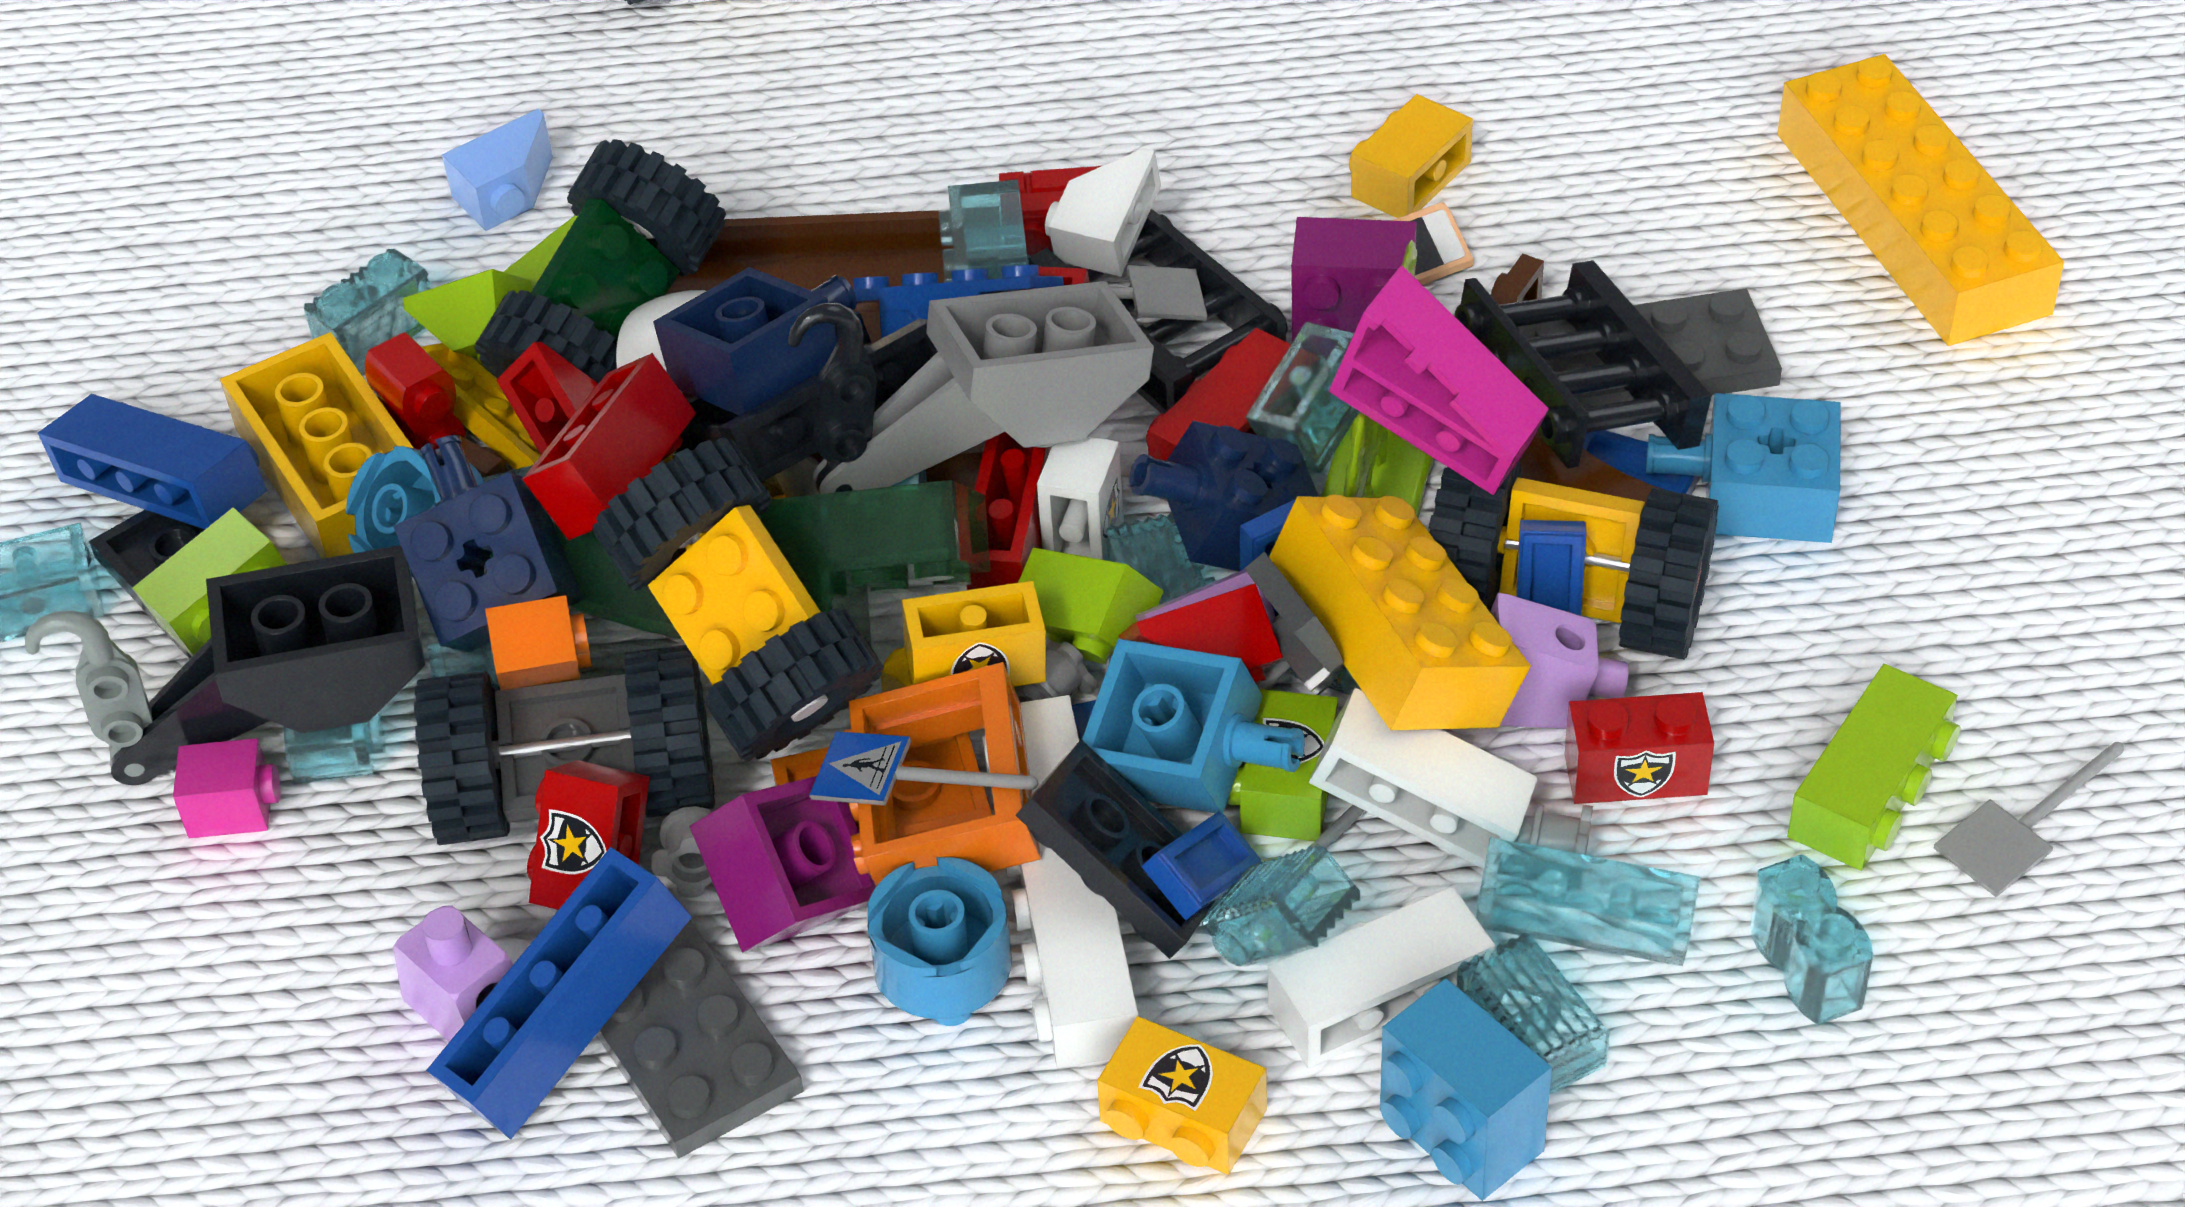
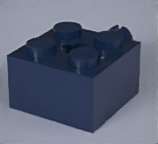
(734, 339)
(1220, 482)
(453, 543)

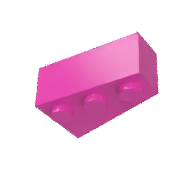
(1437, 385)

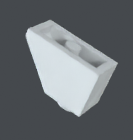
(1104, 213)

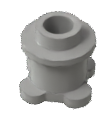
(1063, 674)
(1557, 830)
(682, 858)

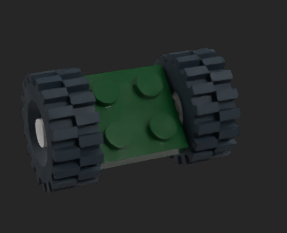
(629, 242)

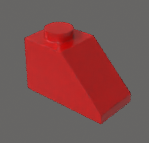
(544, 392)
(1221, 625)

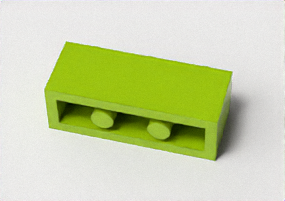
(1874, 767)

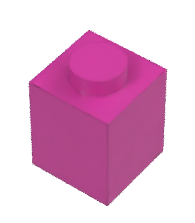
(224, 788)

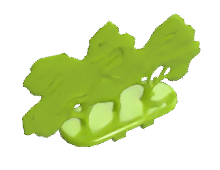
(1376, 460)

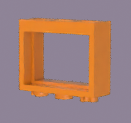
(934, 712)

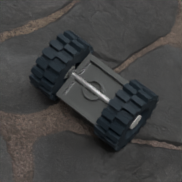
(491, 747)

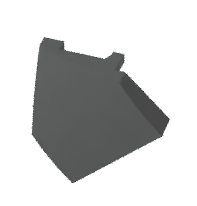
(1298, 631)

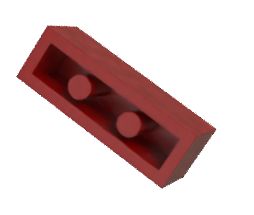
(1222, 394)
(608, 443)

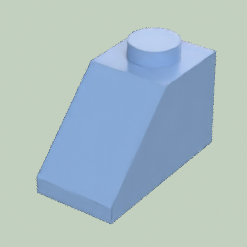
(500, 170)

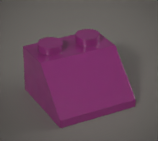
(781, 862)

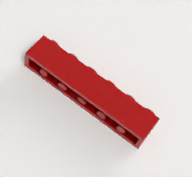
(1009, 483)

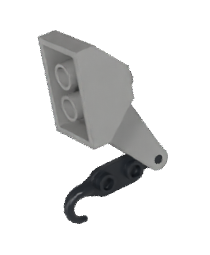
(1007, 362)

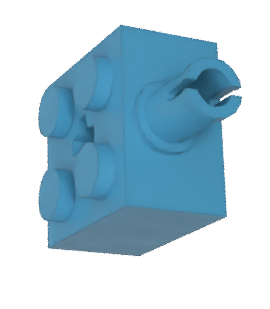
(1766, 464)
(1183, 725)

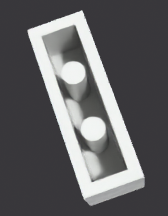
(1423, 781)
(1370, 973)

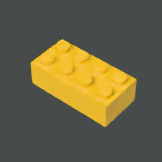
(312, 433)
(1399, 613)

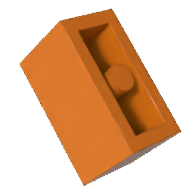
(537, 643)

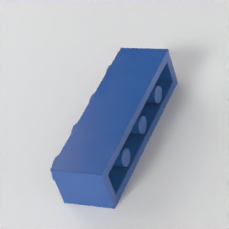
(153, 461)
(560, 992)

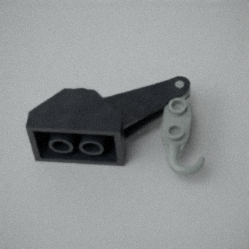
(286, 646)

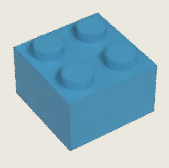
(1463, 1089)

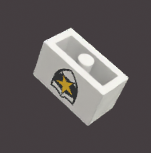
(1080, 496)

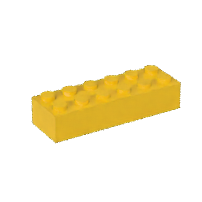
(1919, 200)

